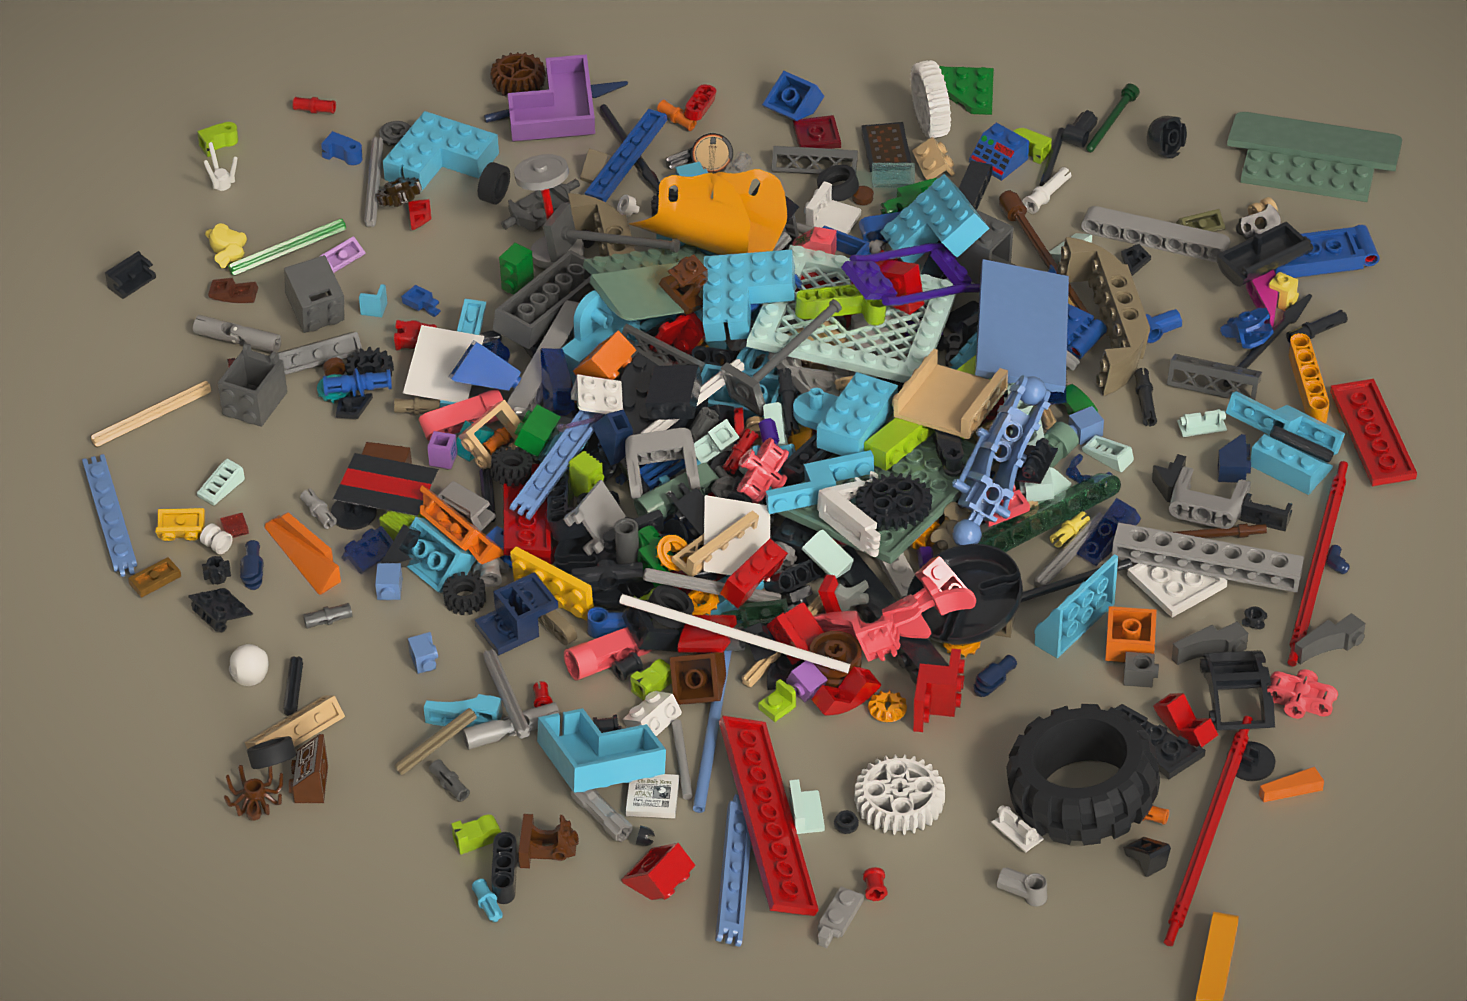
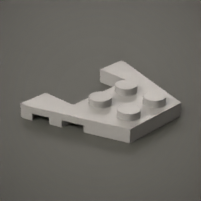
(808, 378)

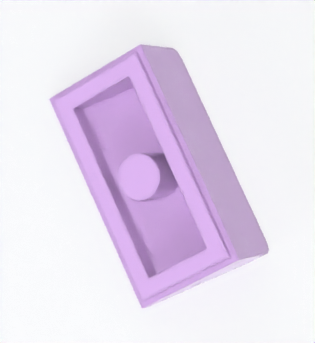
(344, 254)

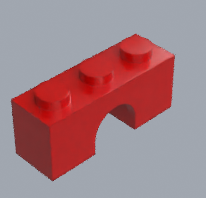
(748, 576)

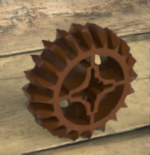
(517, 73)

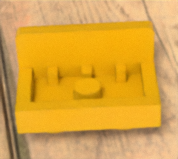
(180, 523)

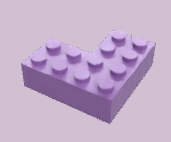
(560, 110)

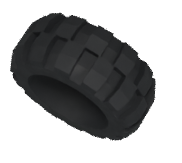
(1089, 811)

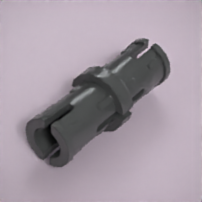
(327, 615)
(449, 780)

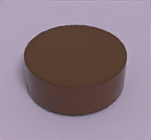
(863, 195)
(334, 366)

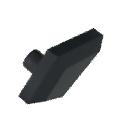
(1135, 257)
(352, 407)

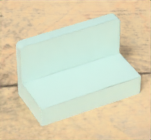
(806, 809)

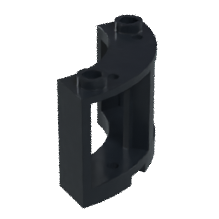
(1238, 671)

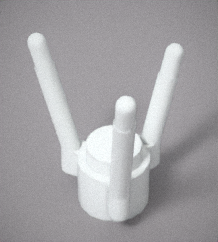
(220, 178)

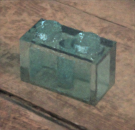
(893, 174)

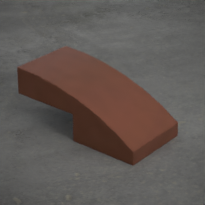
(228, 291)

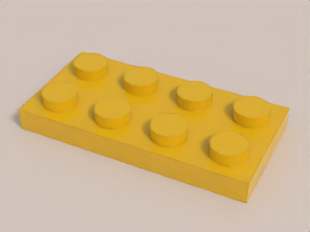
(568, 590)

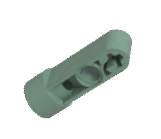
(1062, 437)
(657, 498)

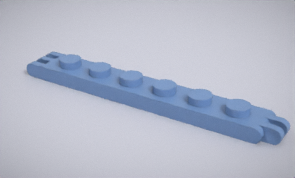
(553, 466)
(110, 515)
(733, 876)

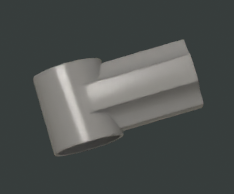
(1031, 887)

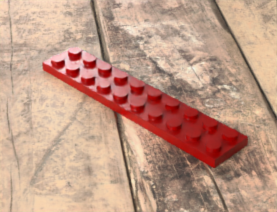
(768, 816)

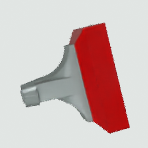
(839, 598)

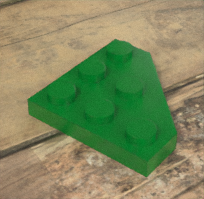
(970, 87)

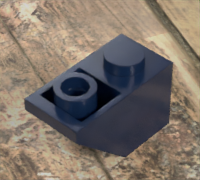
(612, 433)
(1233, 460)

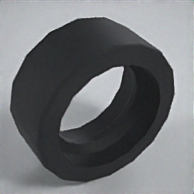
(840, 173)
(493, 183)
(673, 597)
(271, 752)

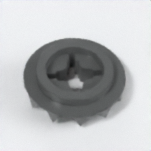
(396, 128)

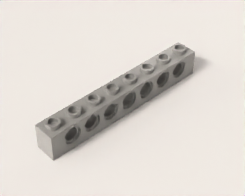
(1208, 557)

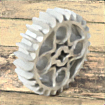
(930, 99)
(906, 788)

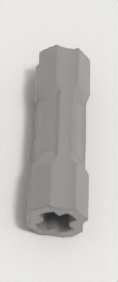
(612, 822)

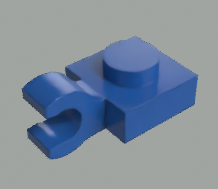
(421, 298)

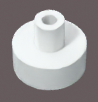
(627, 206)

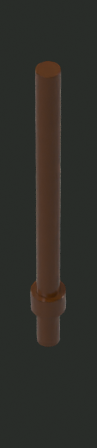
(1241, 531)

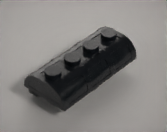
(1263, 254)

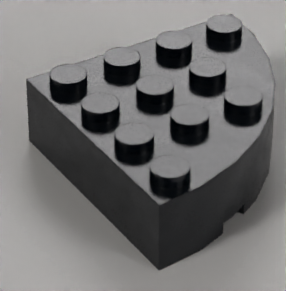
(634, 392)

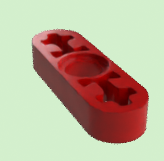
(700, 102)

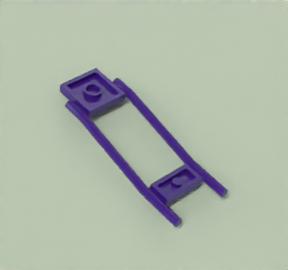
(873, 284)

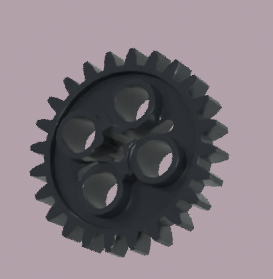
(895, 501)

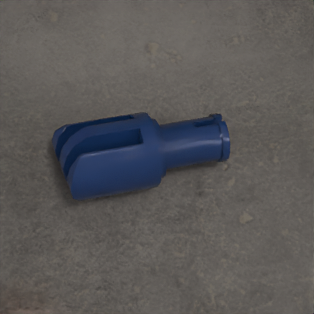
(252, 566)
(993, 676)

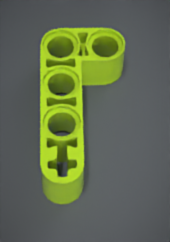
(814, 301)

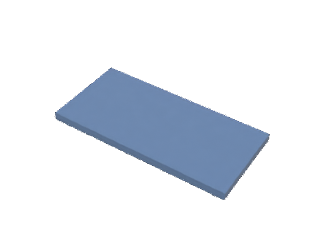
(1022, 324)

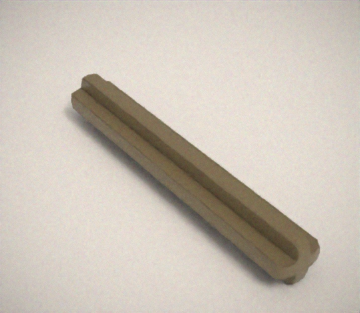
(435, 741)

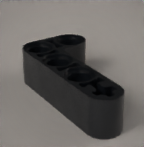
(559, 504)

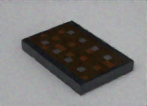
(886, 143)

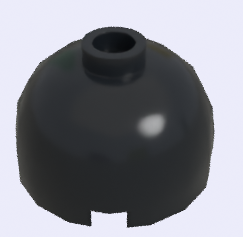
(1166, 136)

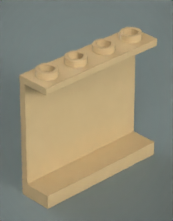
(948, 397)

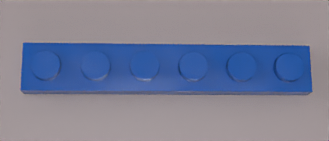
(626, 155)

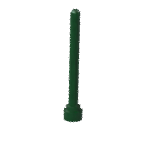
(1128, 94)

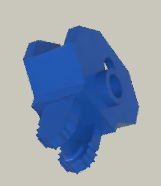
(1248, 328)

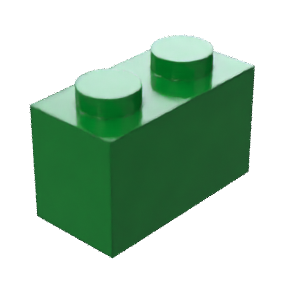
(516, 268)
(536, 430)

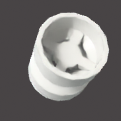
(216, 539)

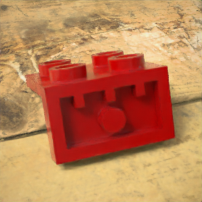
(684, 333)
(795, 629)

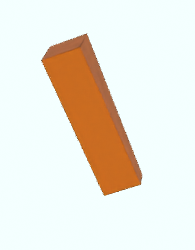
(1292, 785)

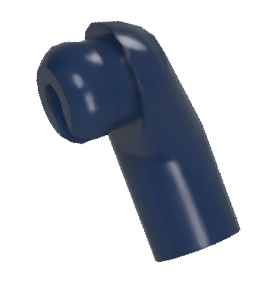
(1335, 561)

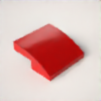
(701, 640)

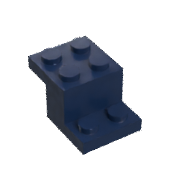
(516, 613)

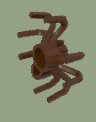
(254, 792)

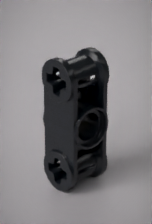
(949, 452)

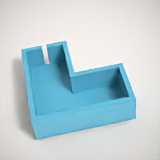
(440, 143)
(934, 216)
(738, 282)
(596, 758)

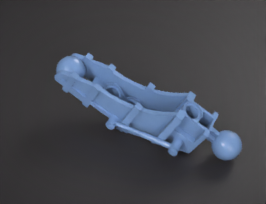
(973, 497)

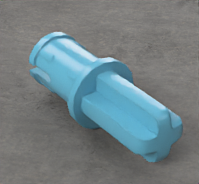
(487, 900)

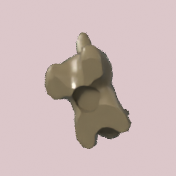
(952, 516)

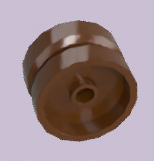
(840, 647)

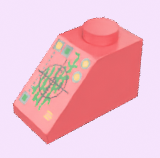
(818, 239)

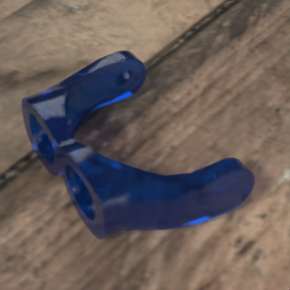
(1072, 470)

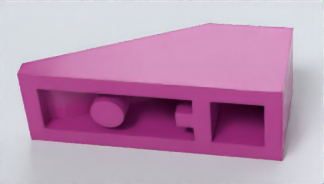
(1263, 295)

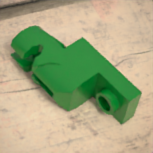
(905, 196)
(647, 553)

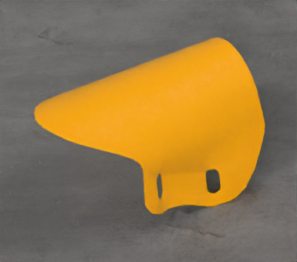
(727, 222)

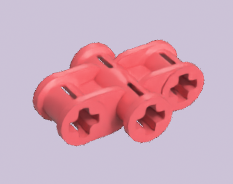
(762, 470)
(1305, 695)

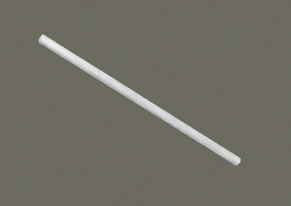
(735, 633)

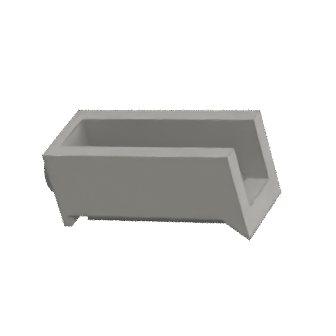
(468, 504)

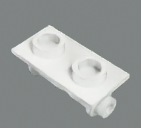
(1016, 829)

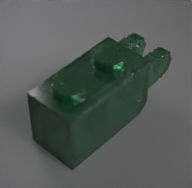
(758, 612)

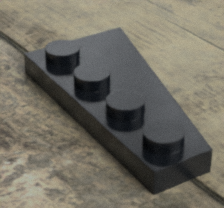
(1172, 752)

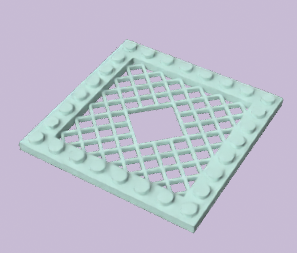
(770, 338)

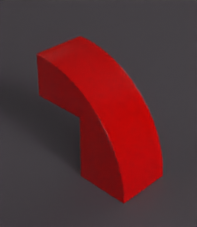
(852, 692)
(1180, 720)

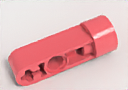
(452, 417)
(599, 653)

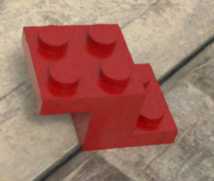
(938, 690)

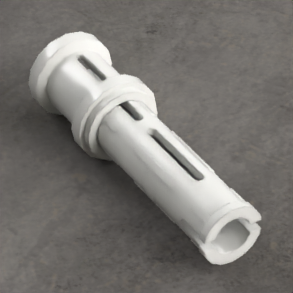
(1042, 194)

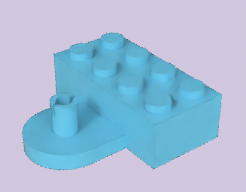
(592, 325)
(851, 418)

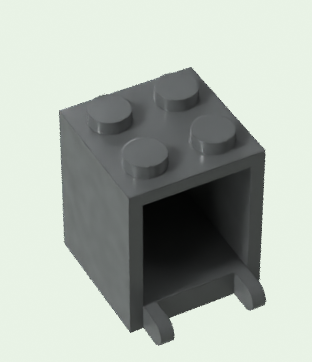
(992, 246)
(311, 279)
(252, 386)

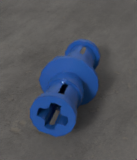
(356, 382)

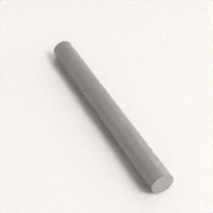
(682, 759)

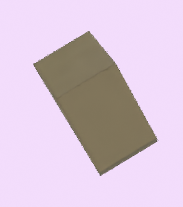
(593, 165)

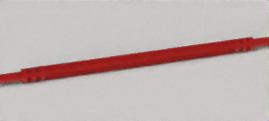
(1318, 560)
(1207, 833)

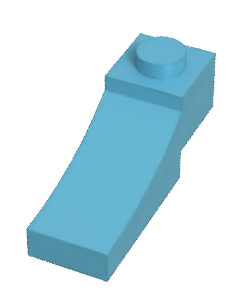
(484, 706)

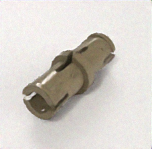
(415, 405)

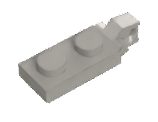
(839, 915)

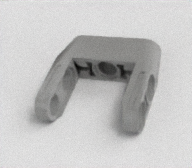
(660, 447)
(1204, 507)

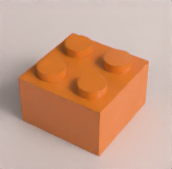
(607, 358)
(1130, 632)

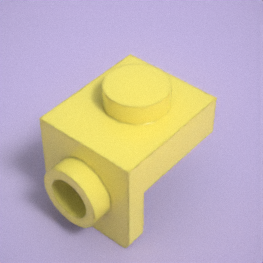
(1288, 290)

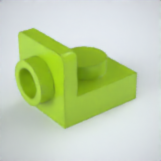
(779, 702)

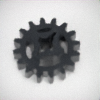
(369, 361)

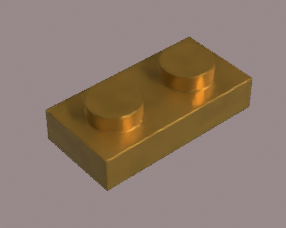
(154, 577)

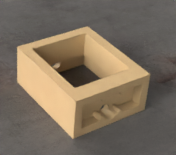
(471, 443)

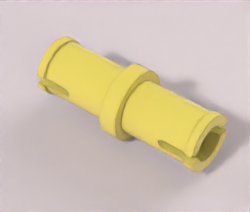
(1069, 529)

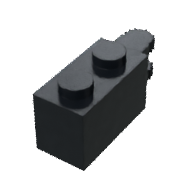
(689, 509)

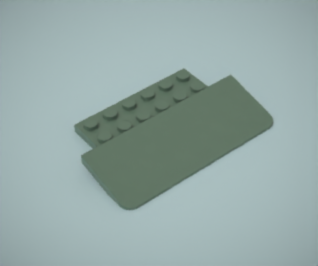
(1312, 155)
(632, 280)

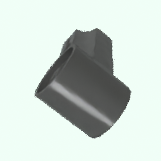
(703, 423)

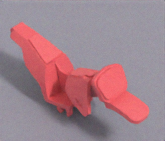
(898, 619)

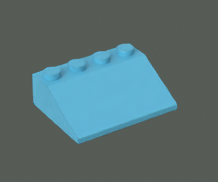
(1078, 611)

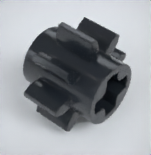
(216, 570)

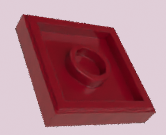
(817, 132)

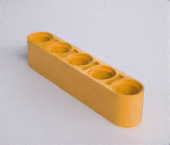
(1308, 377)
(1217, 957)

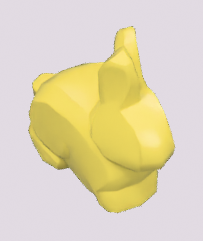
(226, 244)

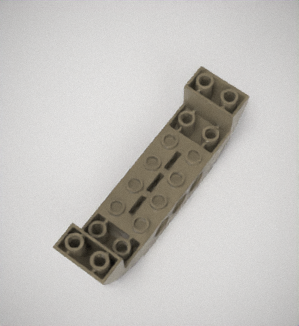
(600, 217)
(1117, 305)

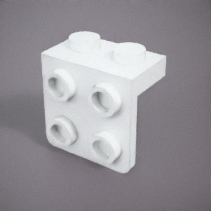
(827, 212)
(597, 394)

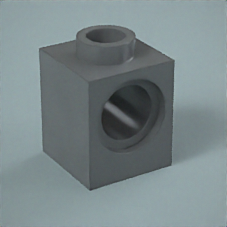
(1140, 669)

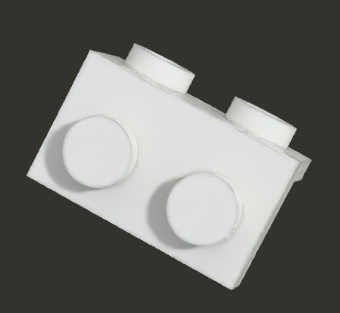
(656, 711)

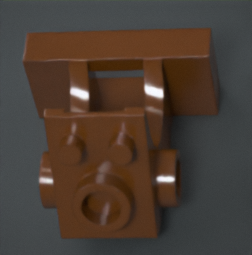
(689, 277)
(533, 838)

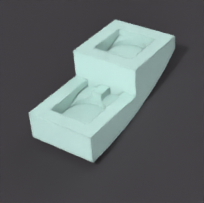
(715, 442)

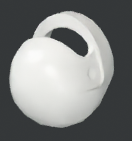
(248, 665)

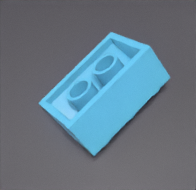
(1288, 464)
(439, 555)

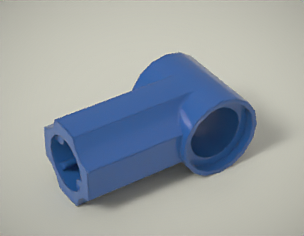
(1163, 323)
(602, 622)

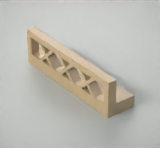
(696, 558)
(304, 722)

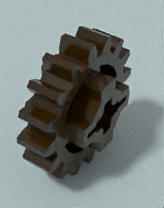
(399, 192)

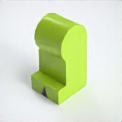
(220, 136)
(1038, 144)
(651, 679)
(475, 833)

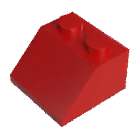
(660, 871)

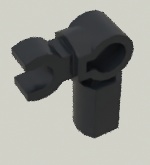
(952, 343)

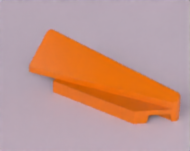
(458, 528)
(305, 551)

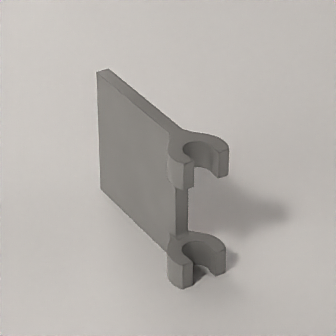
(598, 514)

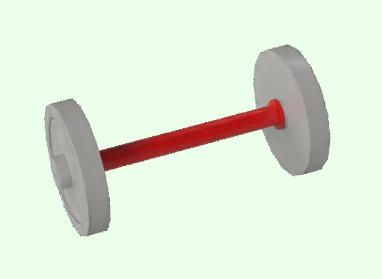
(541, 174)

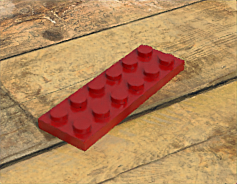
(1373, 432)
(526, 534)

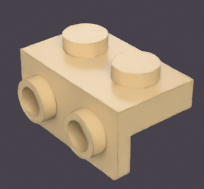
(933, 159)

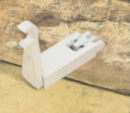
(847, 518)

